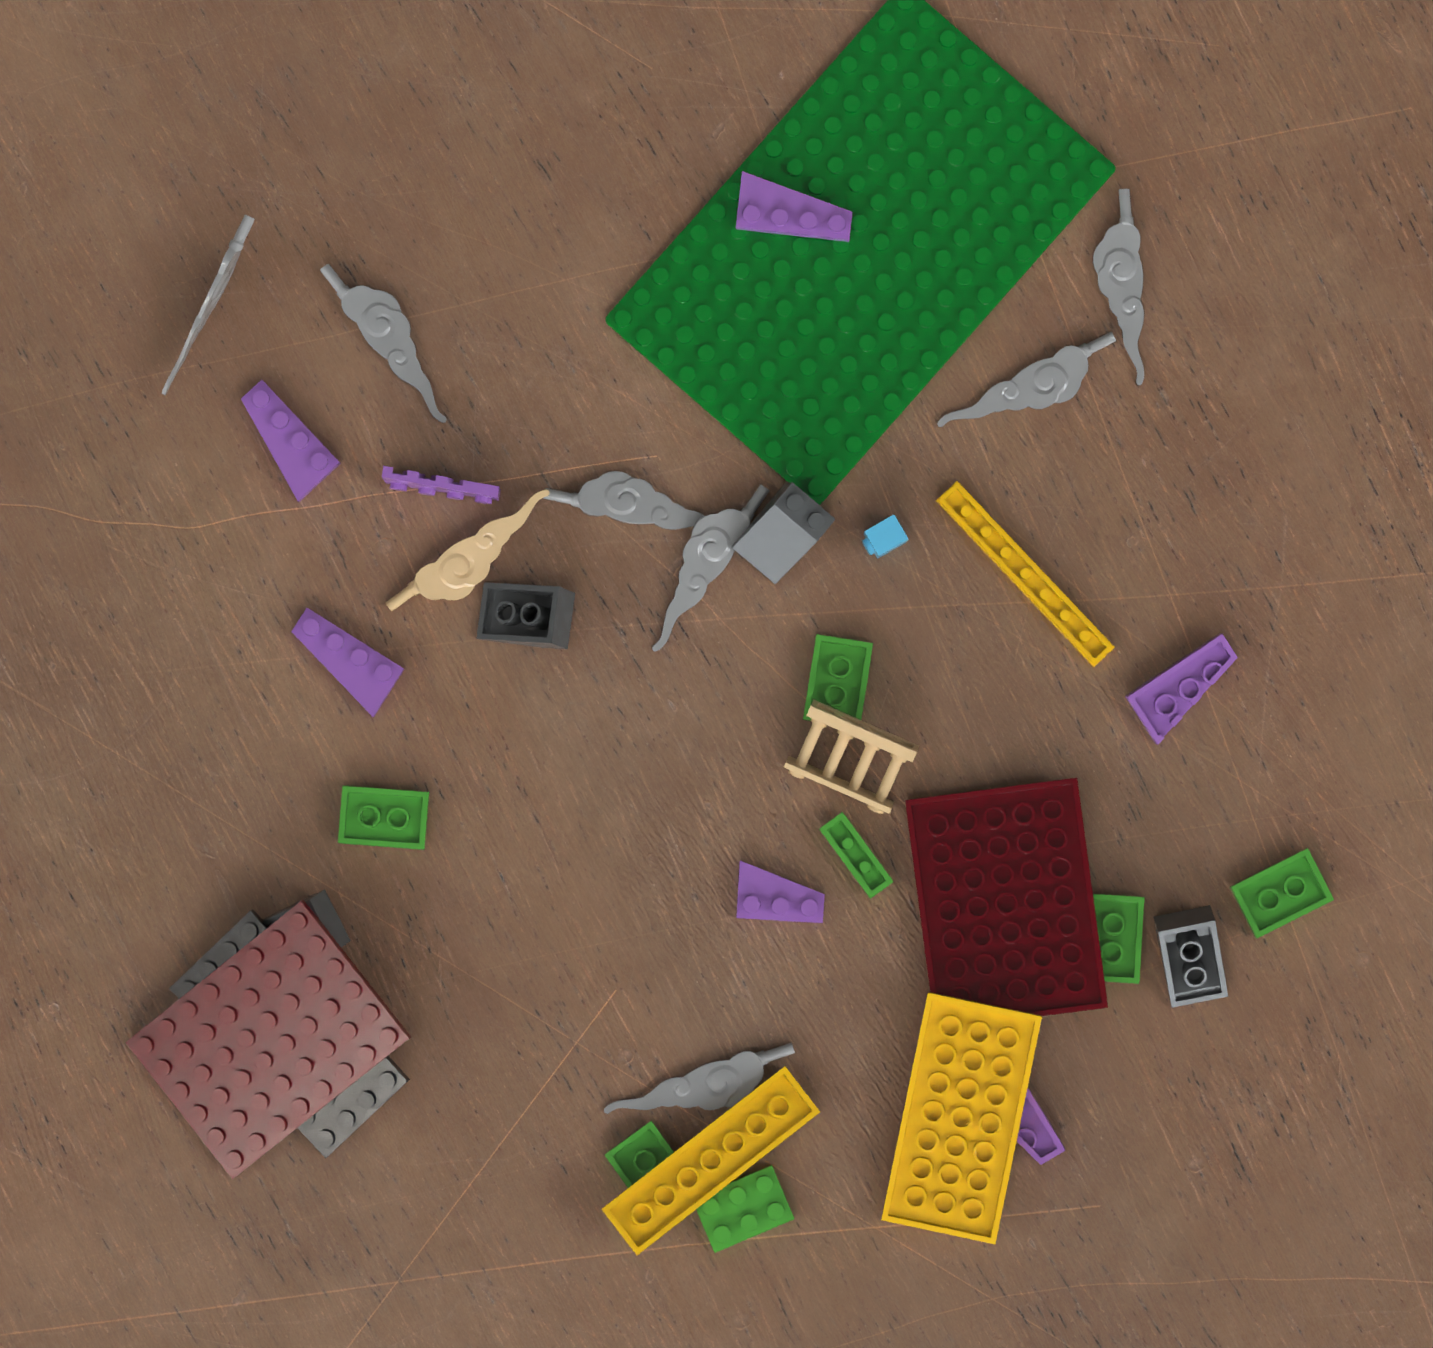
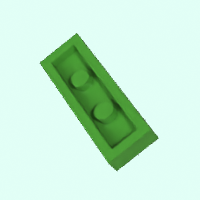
(856, 855)

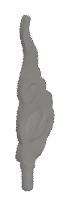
(1121, 278)
(217, 288)
(385, 331)
(1038, 384)
(627, 501)
(707, 556)
(711, 1084)

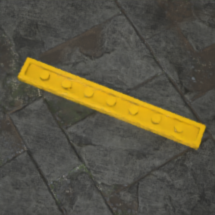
(1025, 574)

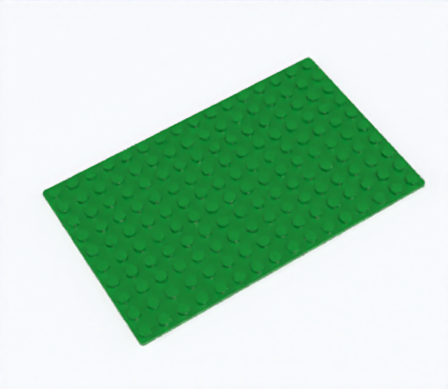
(951, 202)

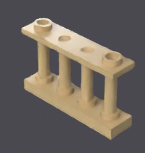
(874, 740)

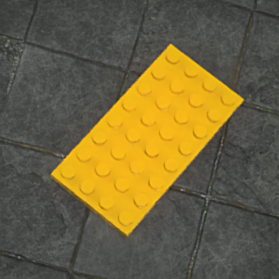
(961, 1118)

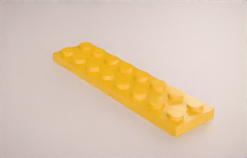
(710, 1160)

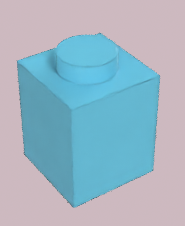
(884, 537)

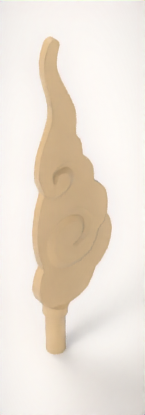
(466, 561)

